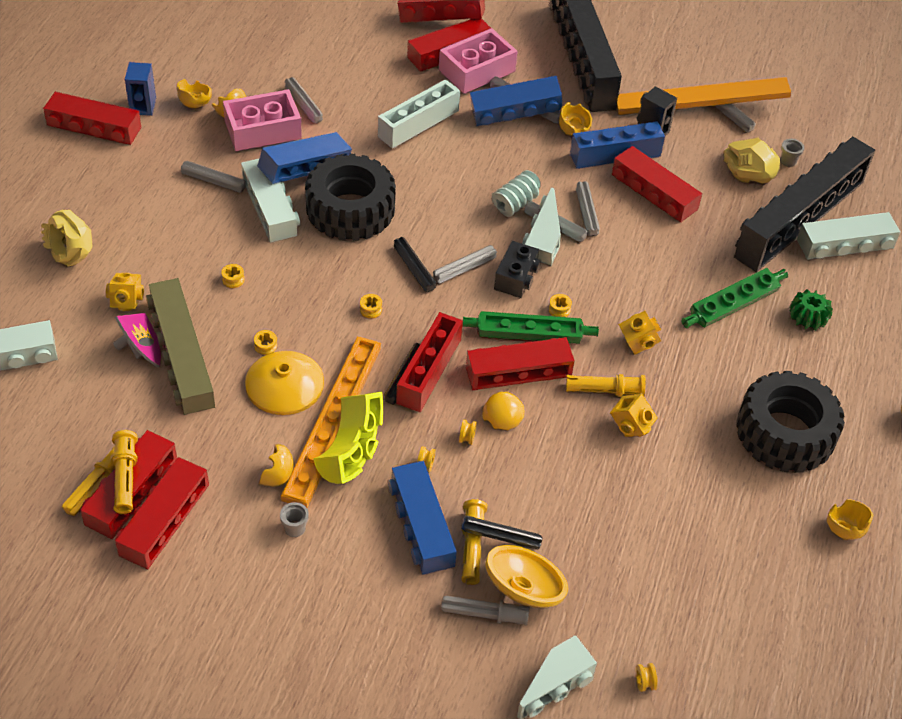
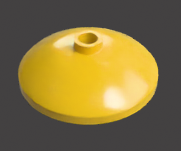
(284, 383)
(526, 576)

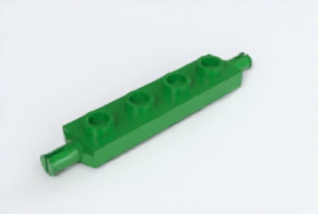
(734, 297)
(529, 326)

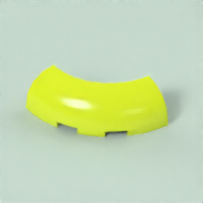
(355, 438)

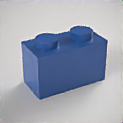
(140, 87)

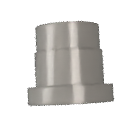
(791, 151)
(294, 512)

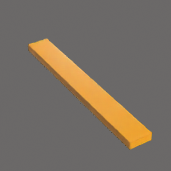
(713, 94)
(349, 382)

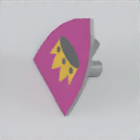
(139, 336)

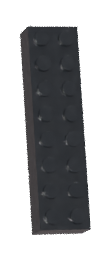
(588, 52)
(803, 202)

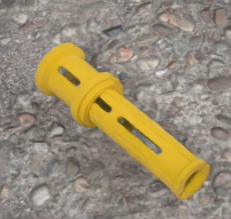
(619, 385)
(124, 460)
(472, 543)

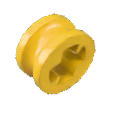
(235, 281)
(563, 300)
(368, 312)
(265, 335)
(467, 432)
(427, 456)
(646, 677)

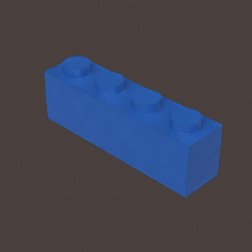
(516, 100)
(603, 145)
(299, 157)
(422, 517)

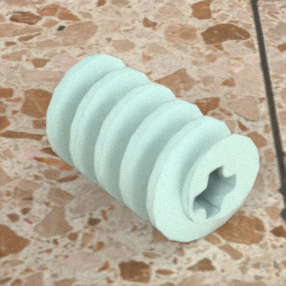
(516, 193)

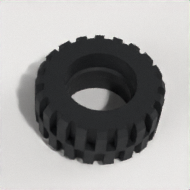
(350, 217)
(785, 446)

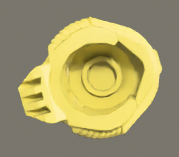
(752, 161)
(67, 230)

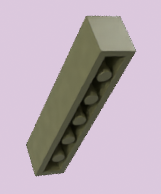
(181, 347)

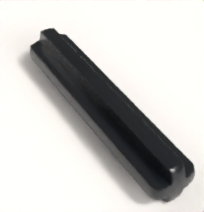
(414, 264)
(391, 393)
(501, 532)

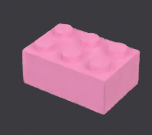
(477, 60)
(262, 120)

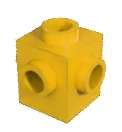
(125, 291)
(640, 332)
(633, 415)

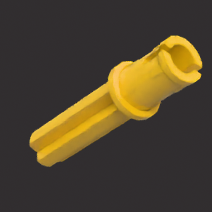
(89, 485)

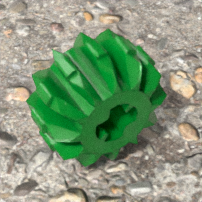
(811, 309)

